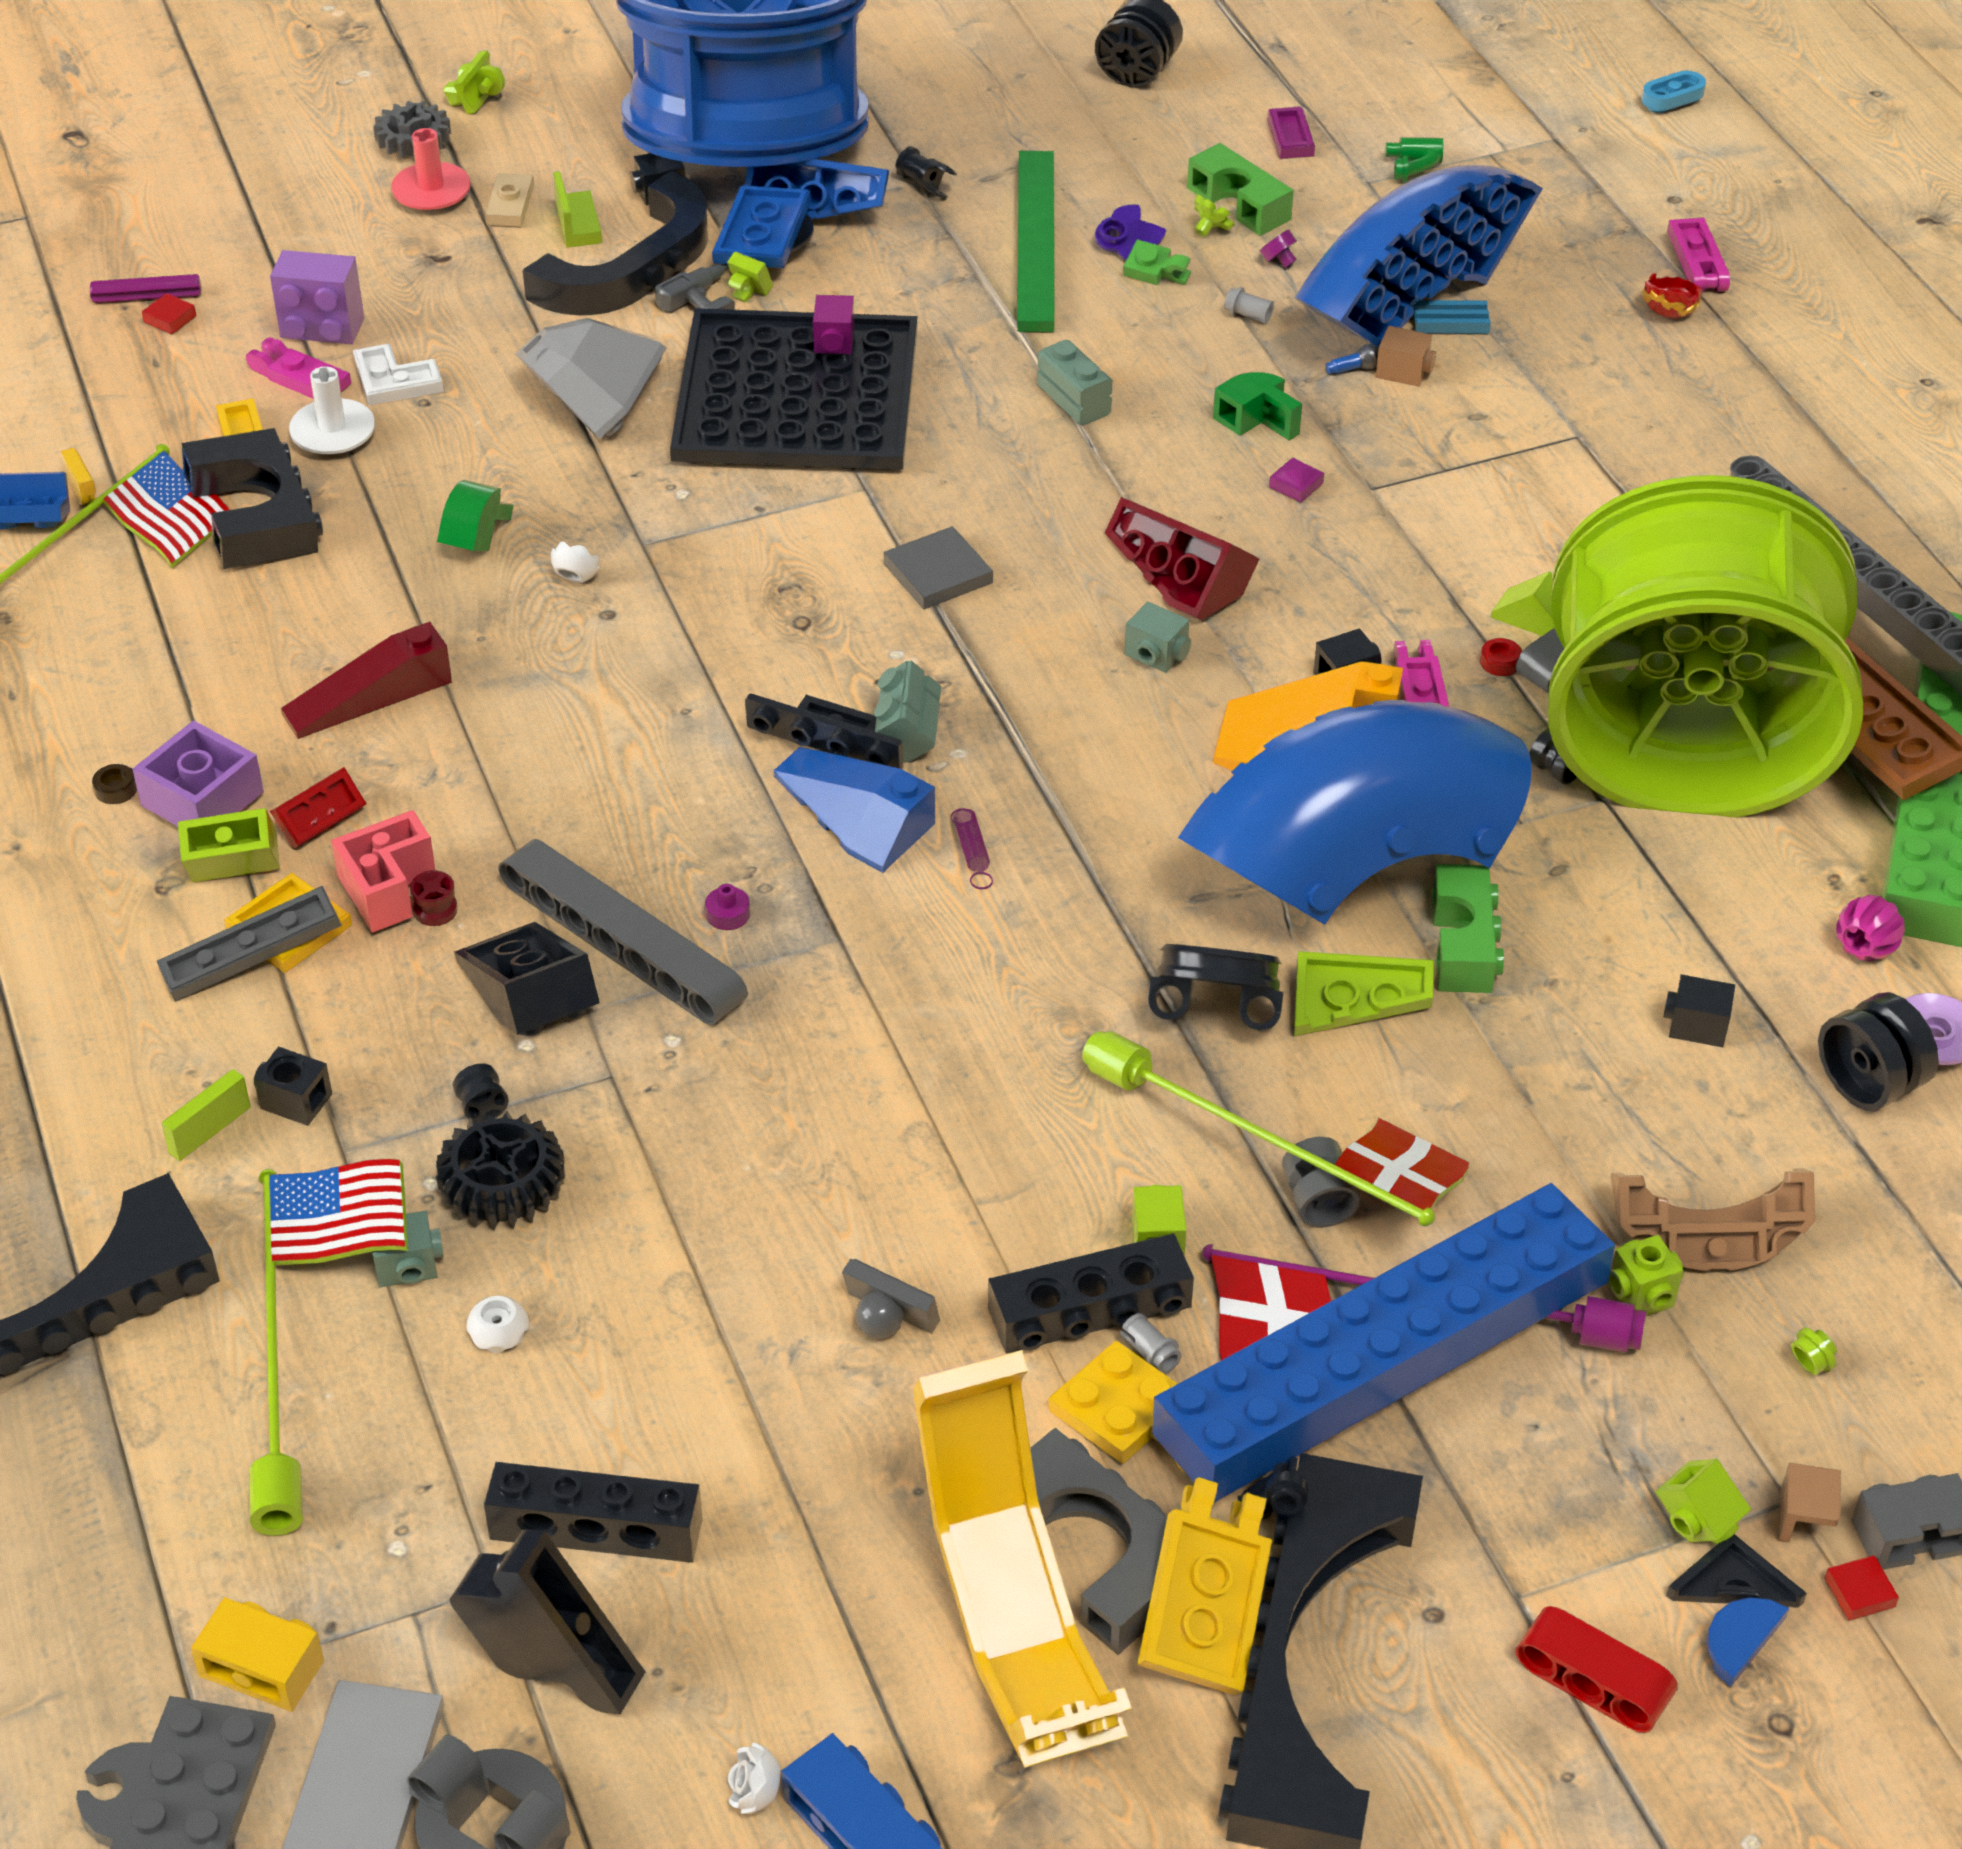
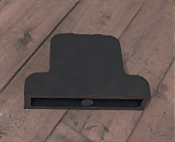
(545, 1624)

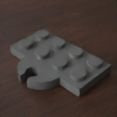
(184, 1784)

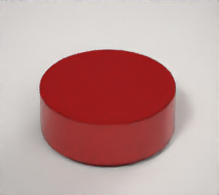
(1500, 656)

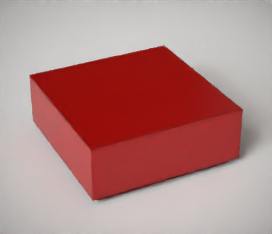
(169, 313)
(1861, 1587)

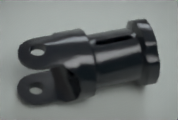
(925, 171)

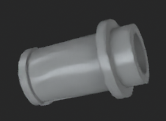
(1248, 305)
(1151, 1344)

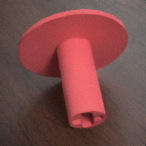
(429, 181)

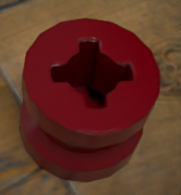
(433, 898)

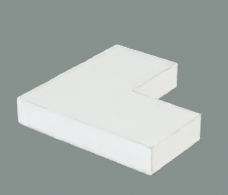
(389, 382)

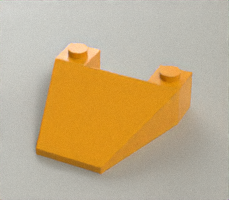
(1267, 714)

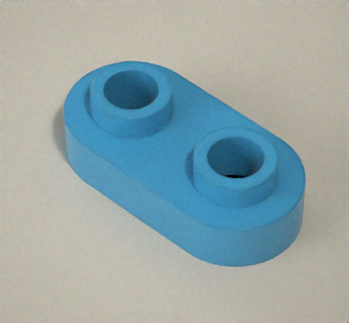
(1673, 91)

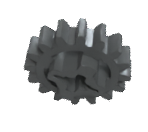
(396, 127)

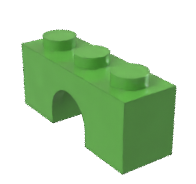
(1261, 198)
(1468, 951)

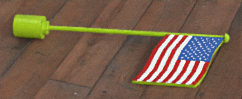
(154, 506)
(309, 1222)

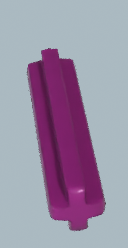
(145, 288)

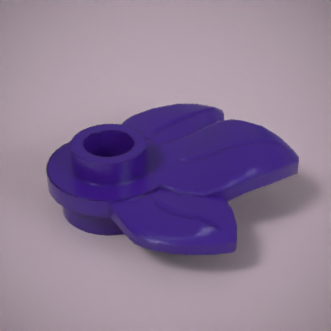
(1124, 228)

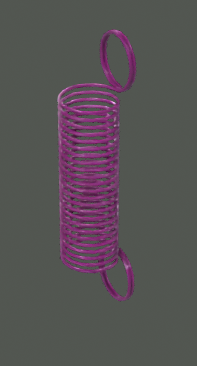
(971, 840)

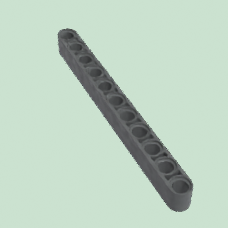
(1885, 592)

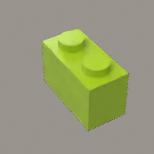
(228, 845)

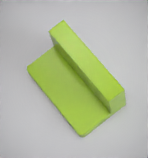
(576, 215)

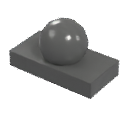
(887, 1301)

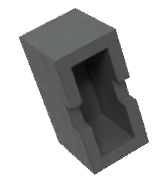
(1911, 1520)

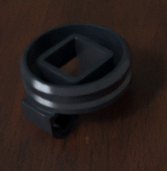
(1188, 963)

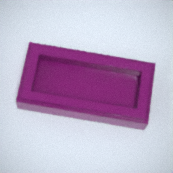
(1291, 132)

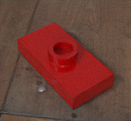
(318, 807)

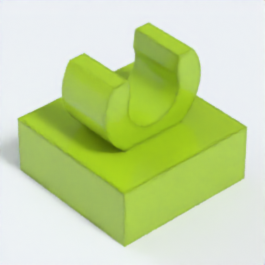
(748, 276)

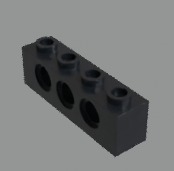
(1089, 1293)
(595, 1511)

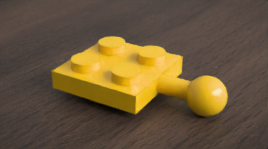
(1112, 1401)

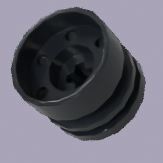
(1138, 41)

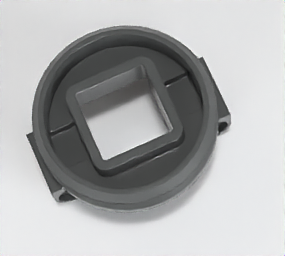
(457, 1780)

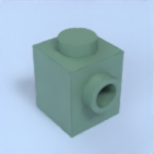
(1157, 637)
(418, 1262)

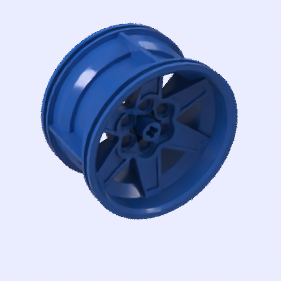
(744, 80)

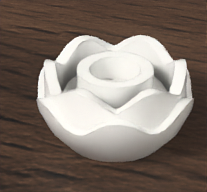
(574, 562)
(493, 1335)
(754, 1779)

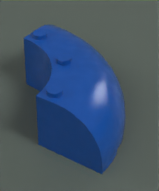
(1415, 243)
(1362, 795)

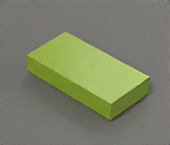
(206, 1115)

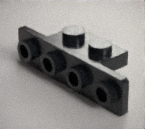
(825, 728)

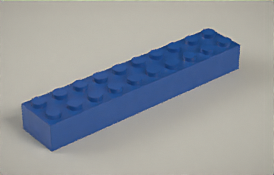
(1381, 1340)

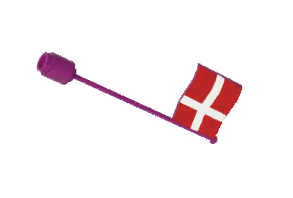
(1269, 1294)

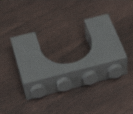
(1079, 1486)

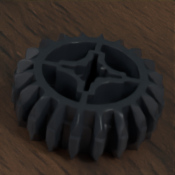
(500, 1169)

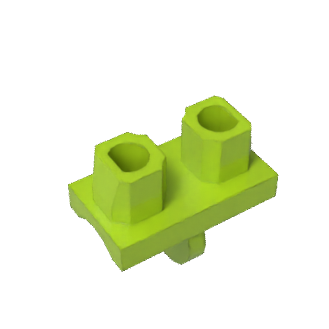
(475, 83)

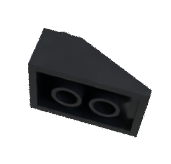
(530, 977)

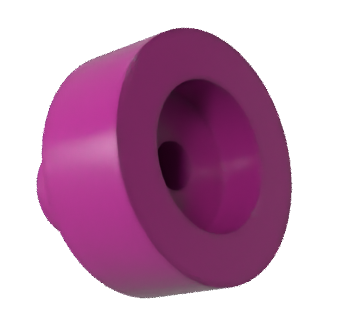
(1280, 249)
(727, 907)

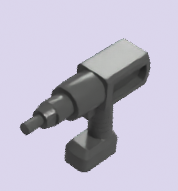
(692, 288)

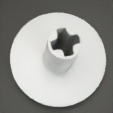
(330, 422)

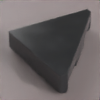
(1734, 1573)

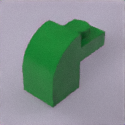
(1254, 400)
(471, 515)

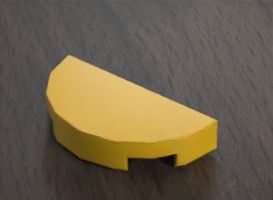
(79, 476)

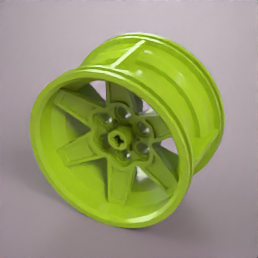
(1704, 594)

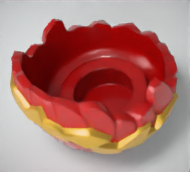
(1671, 296)

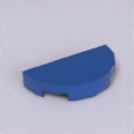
(1740, 1634)

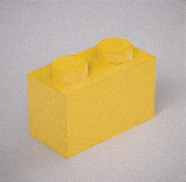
(258, 1653)

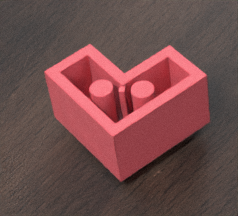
(379, 865)

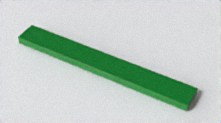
(1035, 242)

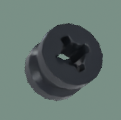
(480, 1092)

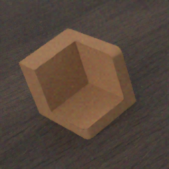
(1809, 1496)

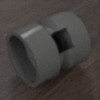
(1320, 1196)

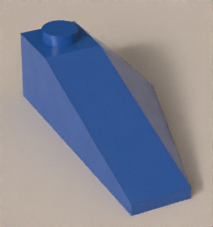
(833, 186)
(865, 804)

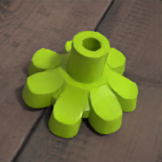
(1211, 216)

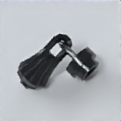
(1283, 1489)

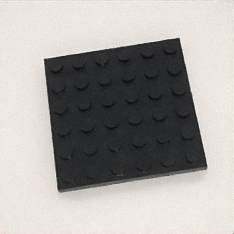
(769, 400)

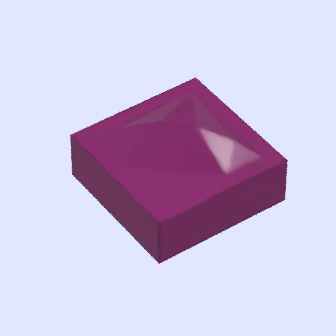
(1296, 480)

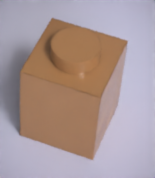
(1405, 356)

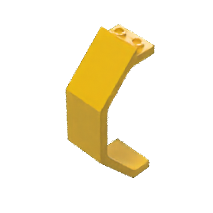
(1006, 1565)

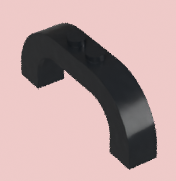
(635, 273)

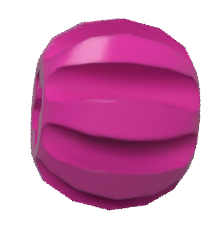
(1870, 928)

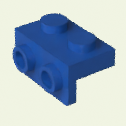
(33, 498)

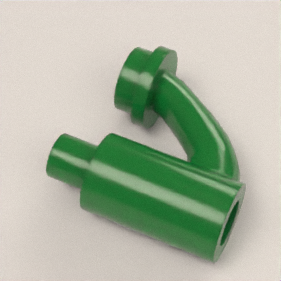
(1414, 155)

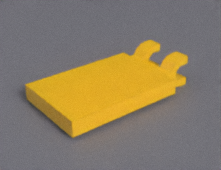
(1207, 1591)

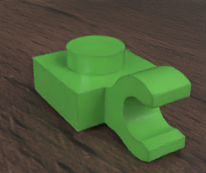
(1152, 262)

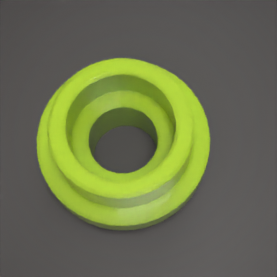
(1814, 1351)

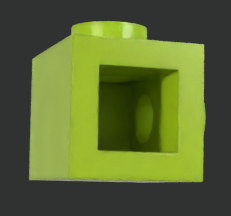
(1703, 1501)

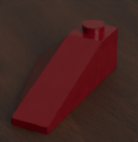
(1183, 563)
(381, 676)

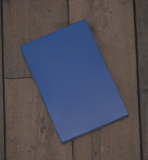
(763, 224)

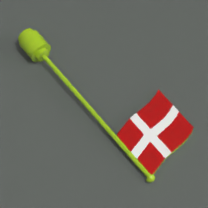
(1382, 1162)

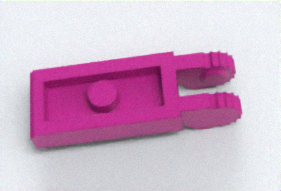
(289, 367)
(1421, 674)

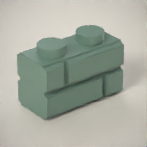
(1074, 382)
(908, 708)

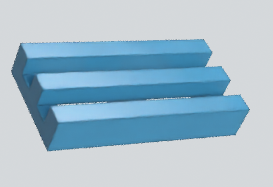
(1451, 317)

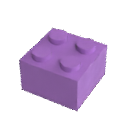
(317, 297)
(197, 776)

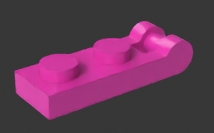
(1699, 253)

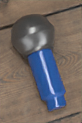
(1363, 358)

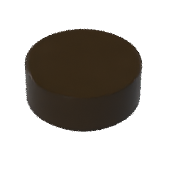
(114, 784)

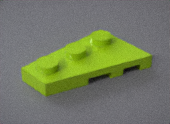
(1357, 988)

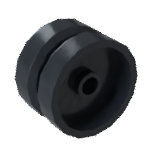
(1878, 1051)

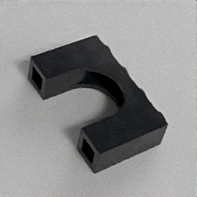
(259, 464)

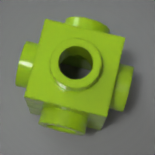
(1646, 1275)

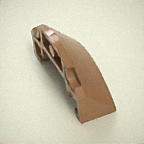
(1722, 1236)

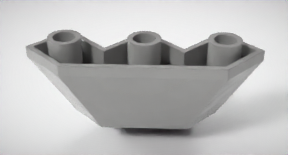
(593, 369)

